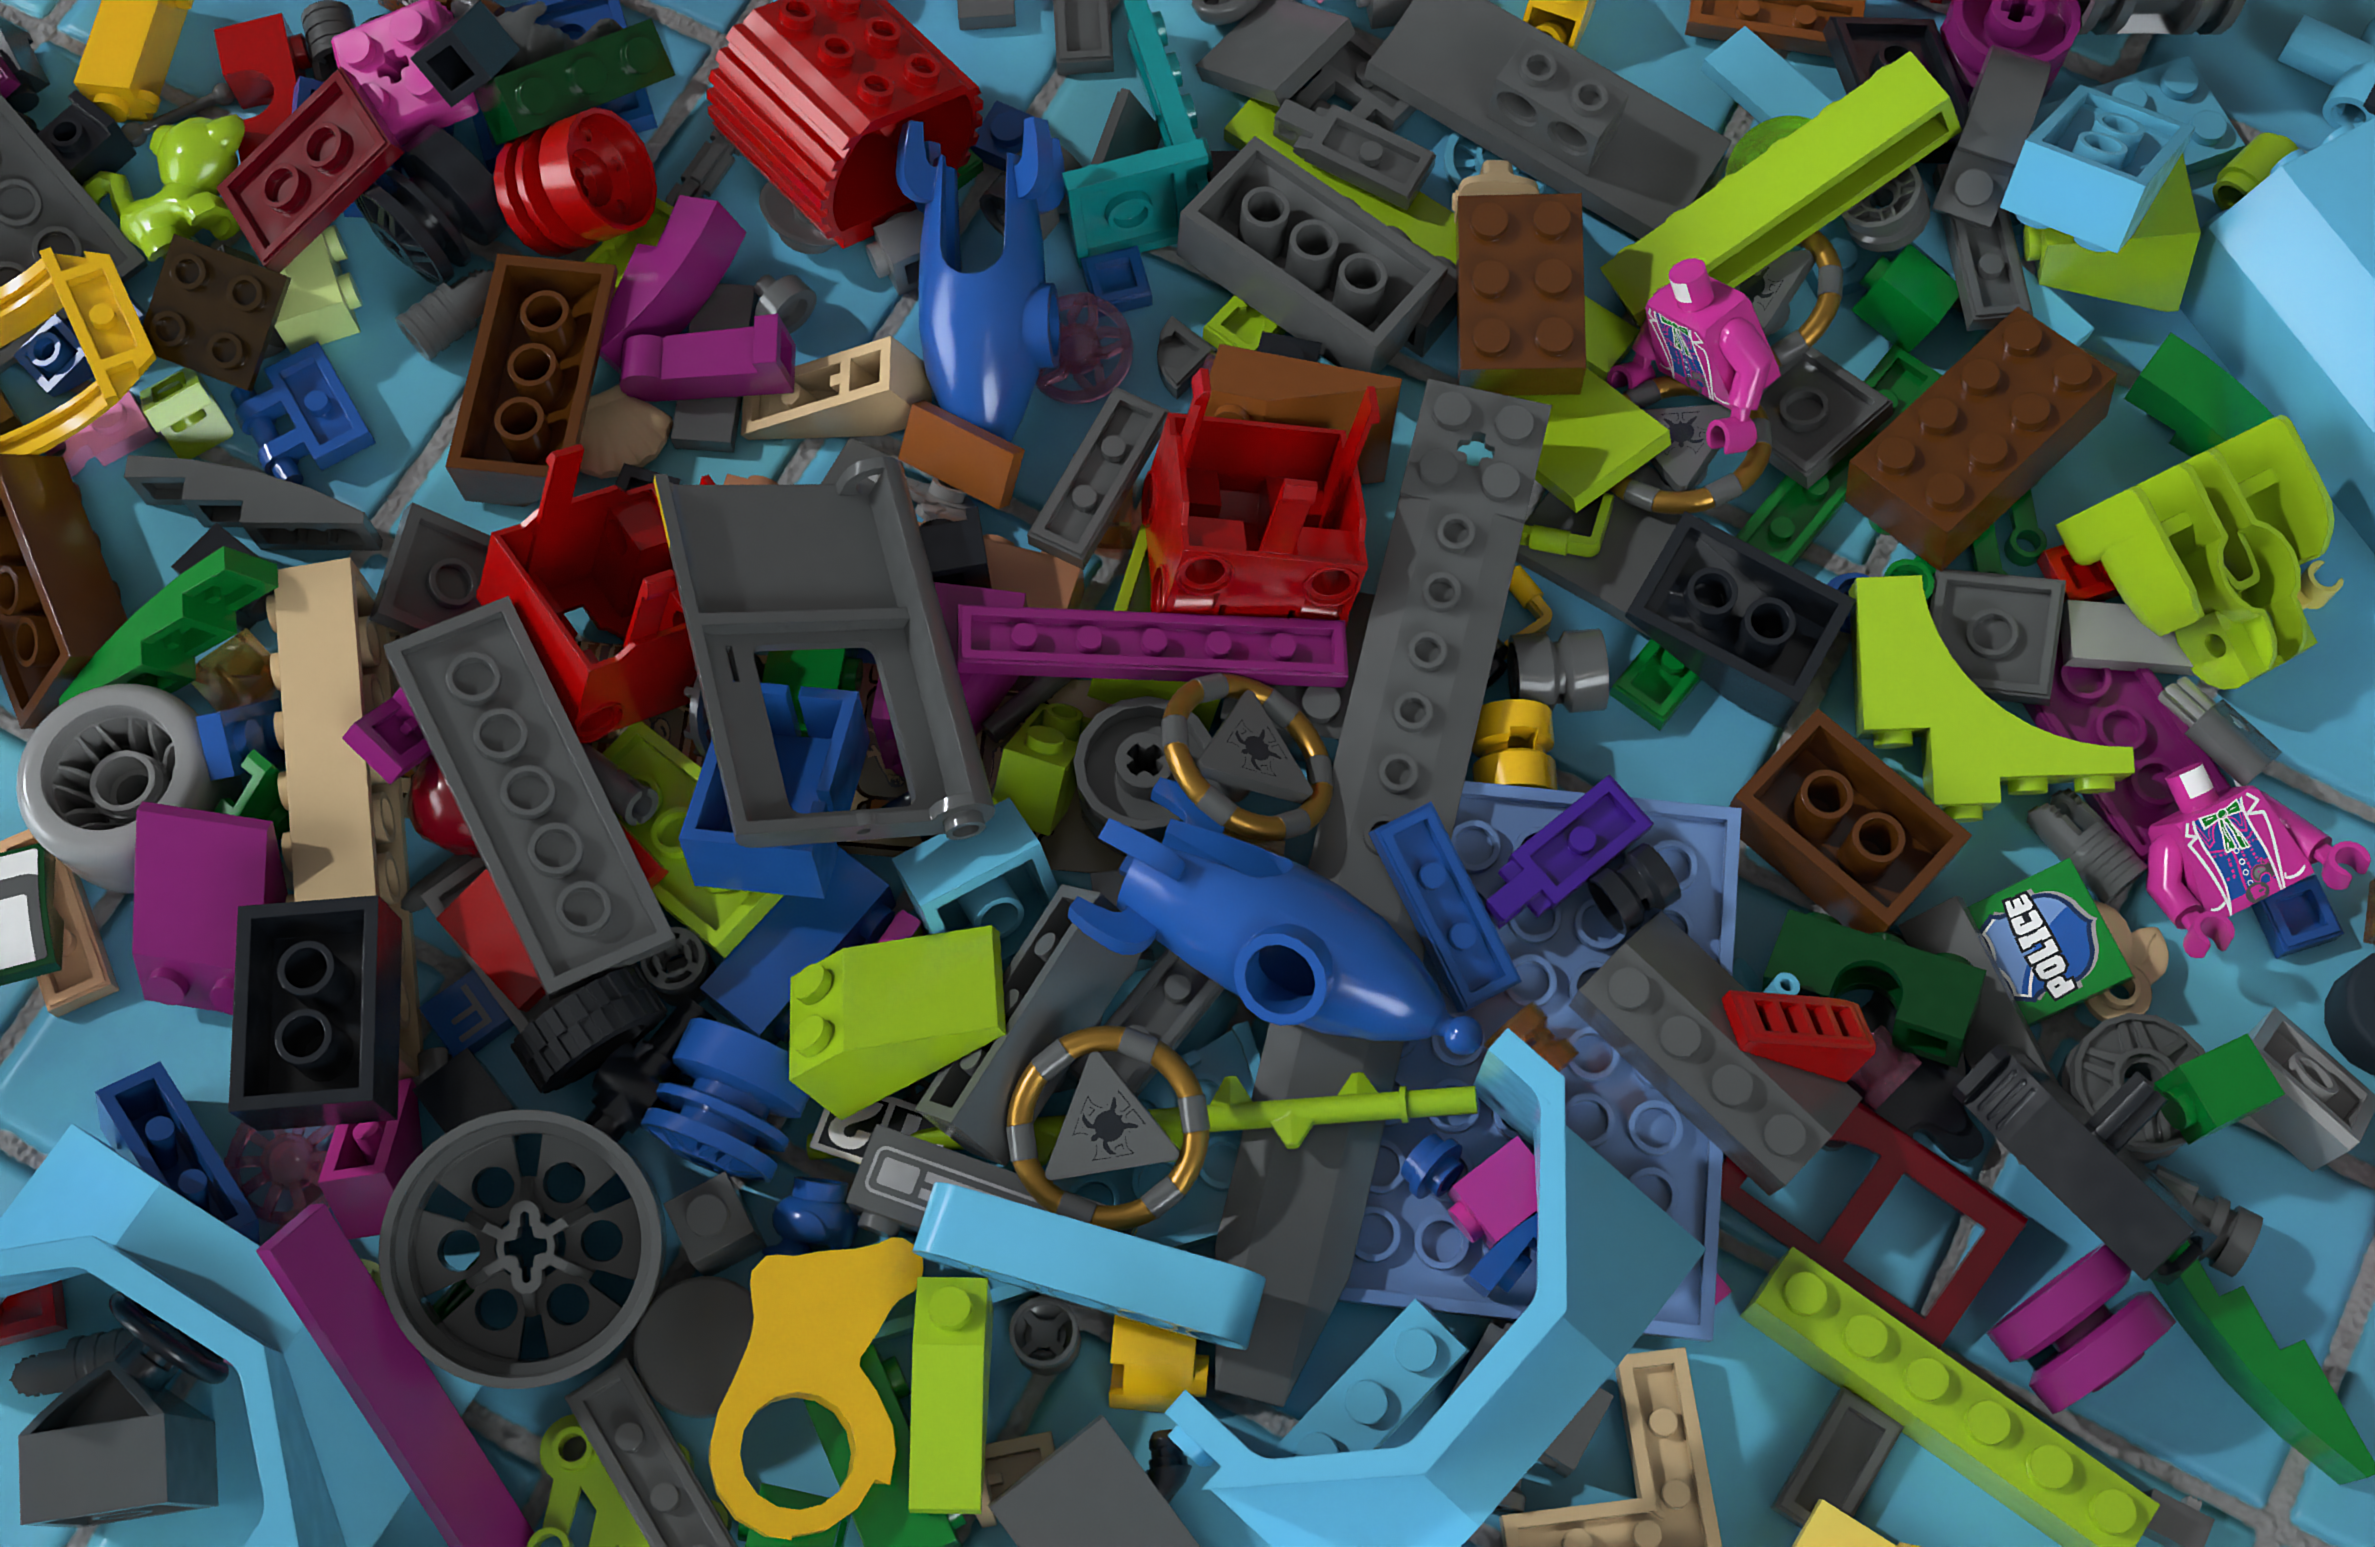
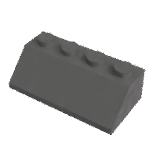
(1308, 258)
(1667, 1019)

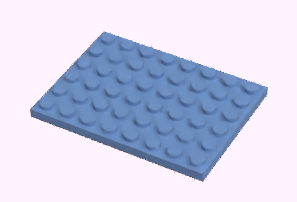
(1412, 1244)

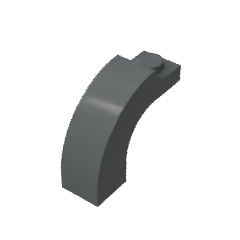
(1992, 136)

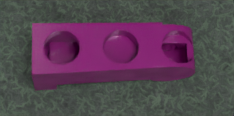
(710, 363)

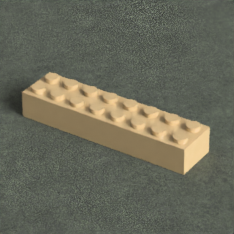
(342, 813)

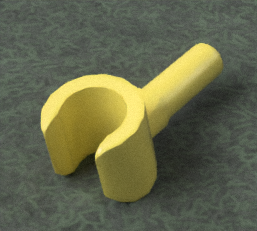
(2313, 594)

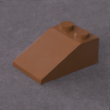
(1304, 393)

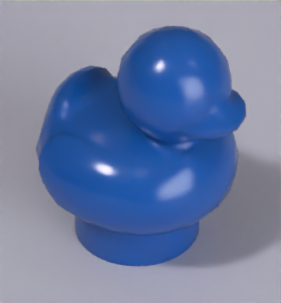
(814, 1216)

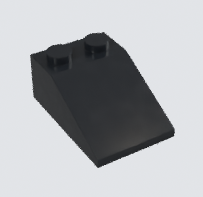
(1739, 618)

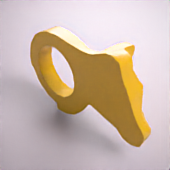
(807, 1344)

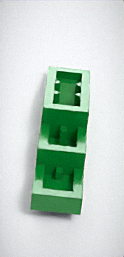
(178, 624)
(2277, 1383)

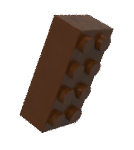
(1979, 438)

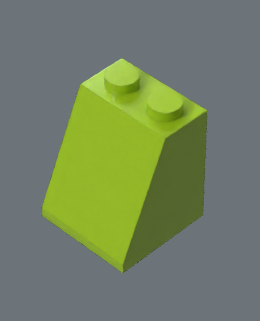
(2148, 268)

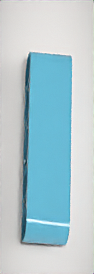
(1090, 1265)

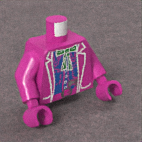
(1708, 342)
(2231, 853)

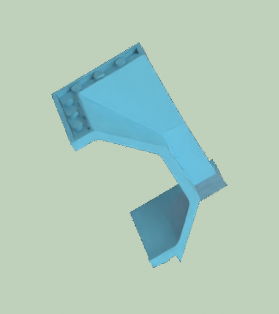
(1601, 1279)
(314, 1451)

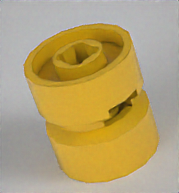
(1514, 744)

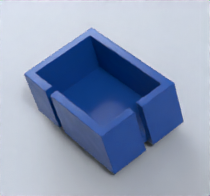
(817, 776)

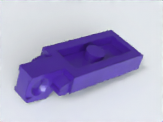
(1568, 852)

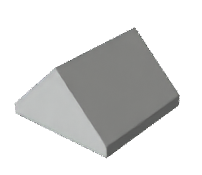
(2322, 1103)

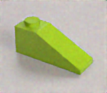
(950, 1394)

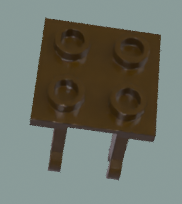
(214, 312)

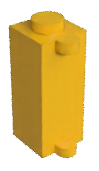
(130, 56)

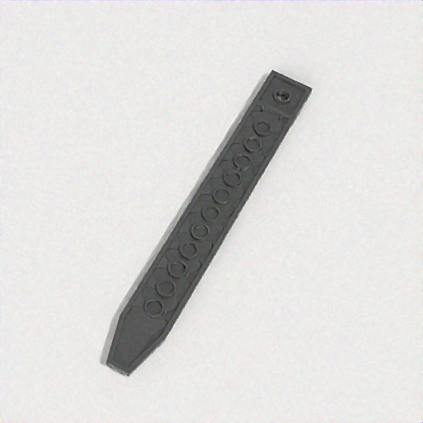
(1399, 748)

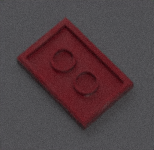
(309, 170)

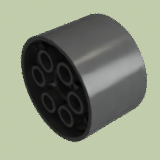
(415, 1263)

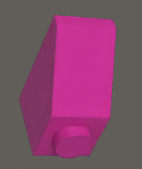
(368, 1163)

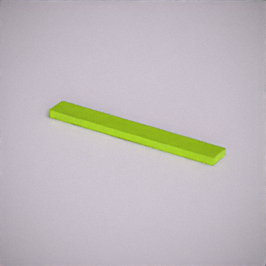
(1430, 228)

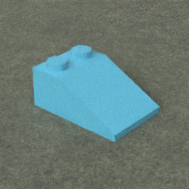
(2094, 168)

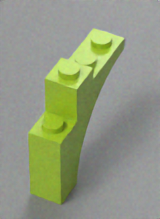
(1969, 743)

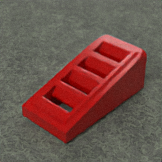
(1804, 1031)

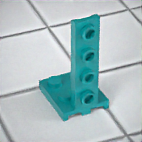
(1142, 194)

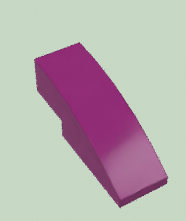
(674, 279)

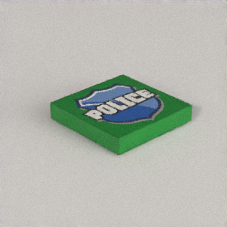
(2050, 942)

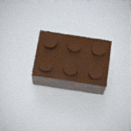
(1520, 294)
(1845, 827)

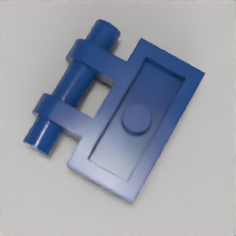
(318, 406)

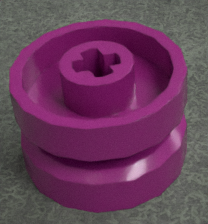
(2025, 26)
(2088, 1338)

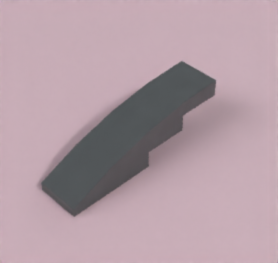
(268, 508)

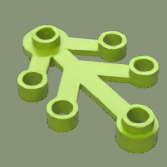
(613, 1521)

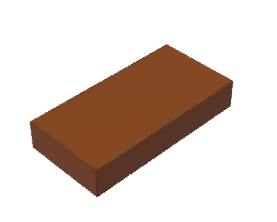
(961, 454)

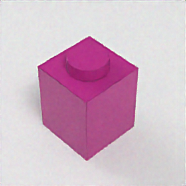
(1496, 1194)

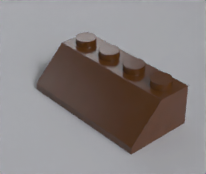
(529, 375)
(53, 585)

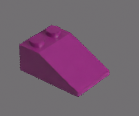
(187, 896)

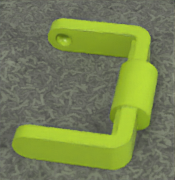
(1563, 541)

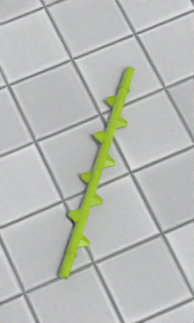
(1290, 1118)

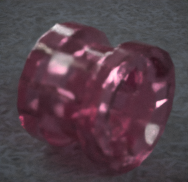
(1885, 1069)

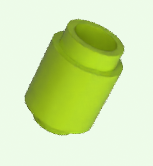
(2250, 168)

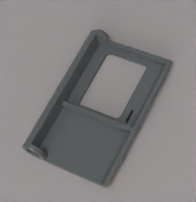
(823, 574)

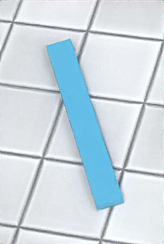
(1773, 88)

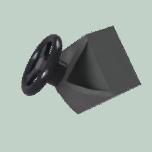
(120, 1439)

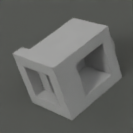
(898, 250)

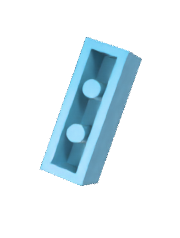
(1378, 1387)

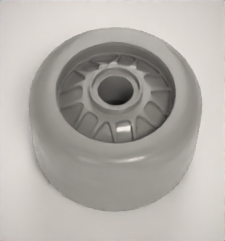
(96, 766)

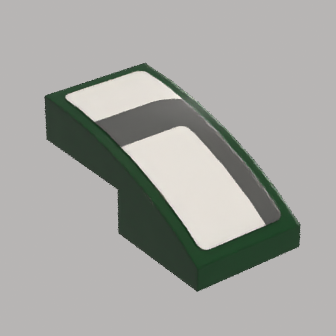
(28, 920)

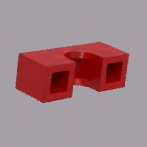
(262, 68)

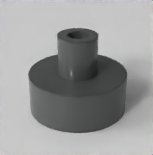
(786, 297)

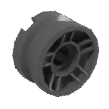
(1896, 224)

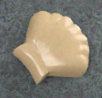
(620, 432)

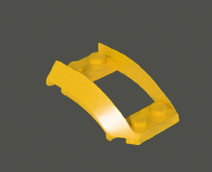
(103, 325)

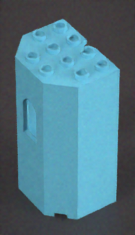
(2291, 306)

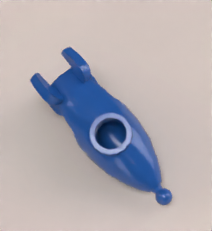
(993, 327)
(1268, 933)

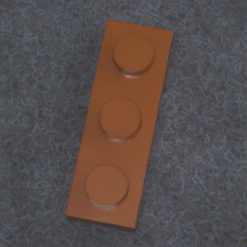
(1778, 23)

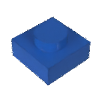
(1000, 134)

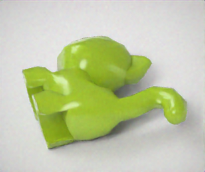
(191, 165)

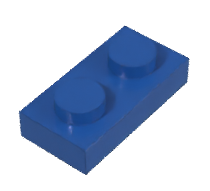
(234, 733)

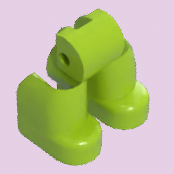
(2217, 551)

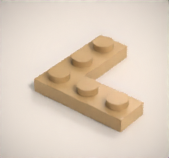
(1667, 1466)

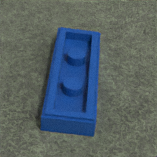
(1445, 907)

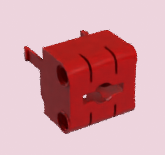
(1256, 515)
(615, 563)

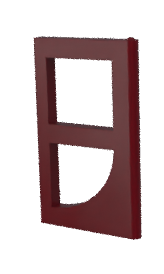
(1897, 1156)

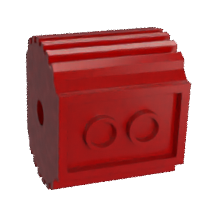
(821, 103)

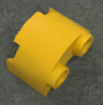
(1153, 1367)

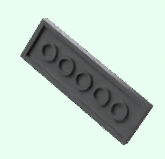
(529, 797)

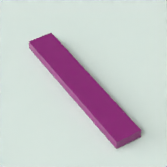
(1149, 645)
(391, 1383)

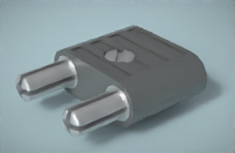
(2220, 731)

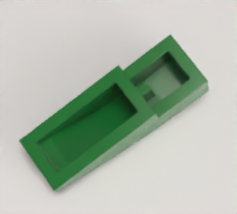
(2194, 398)

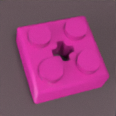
(381, 62)

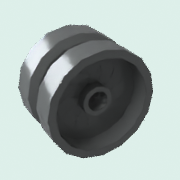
(1121, 763)

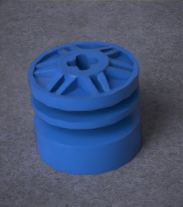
(727, 1107)

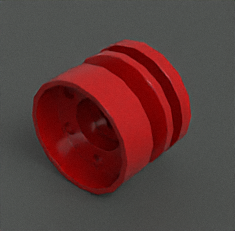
(575, 183)

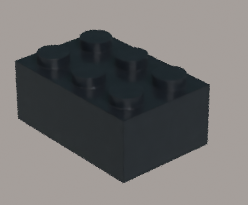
(316, 1013)

